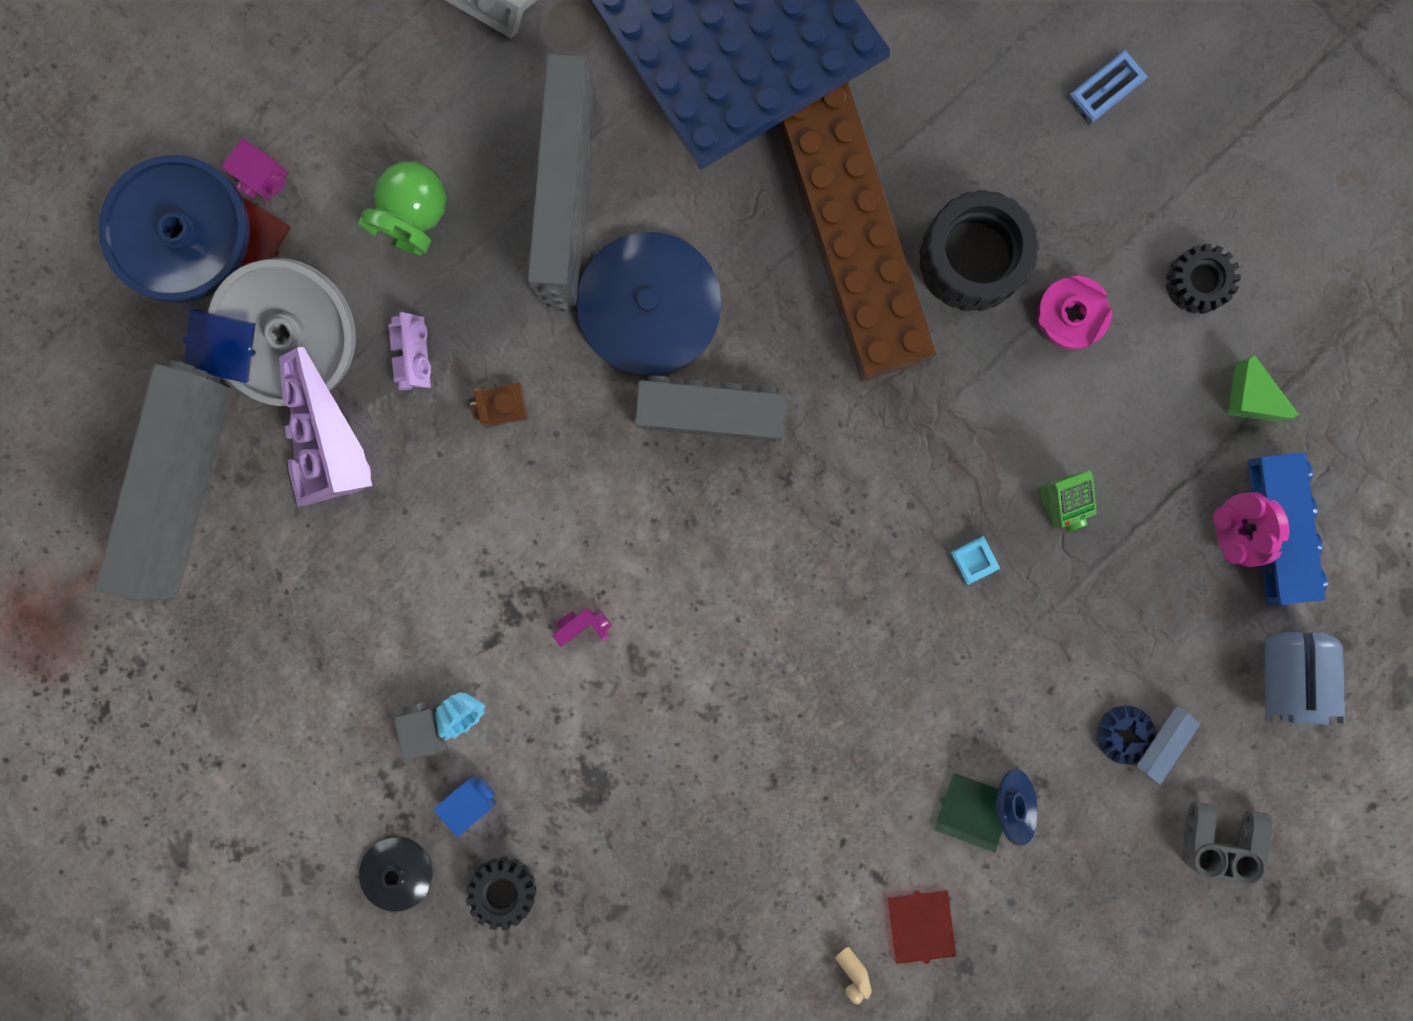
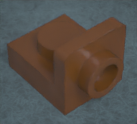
(499, 405)

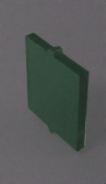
(970, 813)

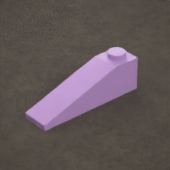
(326, 451)

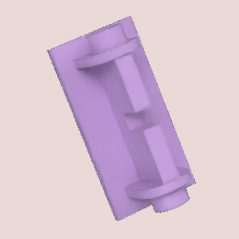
(410, 335)

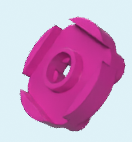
(1093, 306)
(1232, 532)

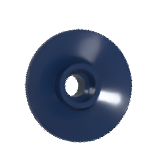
(1017, 807)

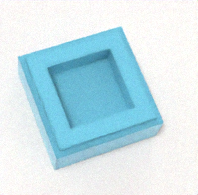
(974, 560)

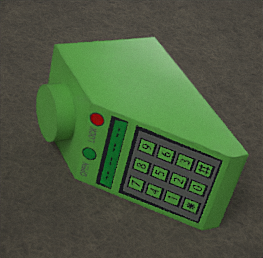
(1069, 501)

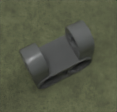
(1253, 843)

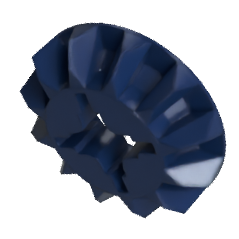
(1121, 718)

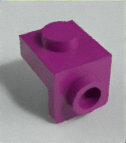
(573, 625)

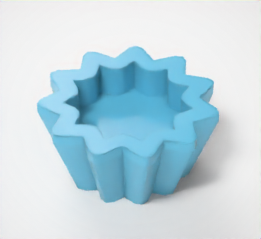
(458, 715)

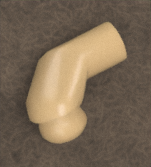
(857, 973)

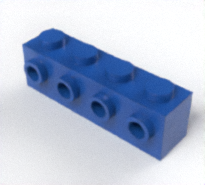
(1297, 571)

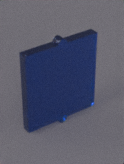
(220, 345)

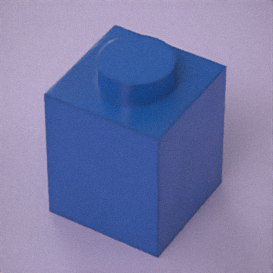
(466, 805)

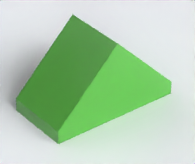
(1257, 395)

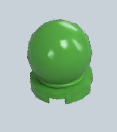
(407, 204)

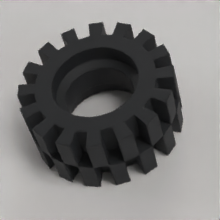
(1224, 279)
(485, 909)

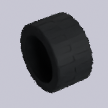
(1008, 220)

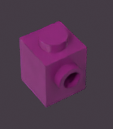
(254, 171)

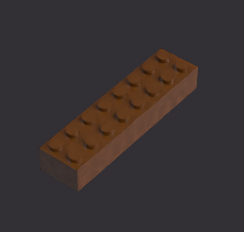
(856, 236)

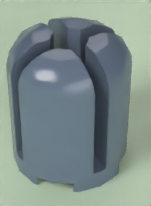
(1304, 678)

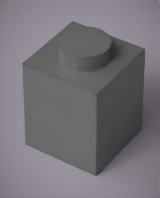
(418, 732)

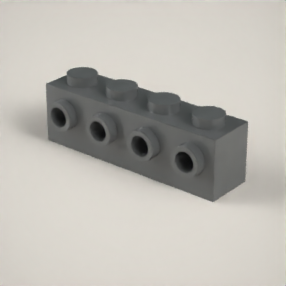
(711, 410)

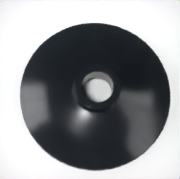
(410, 864)

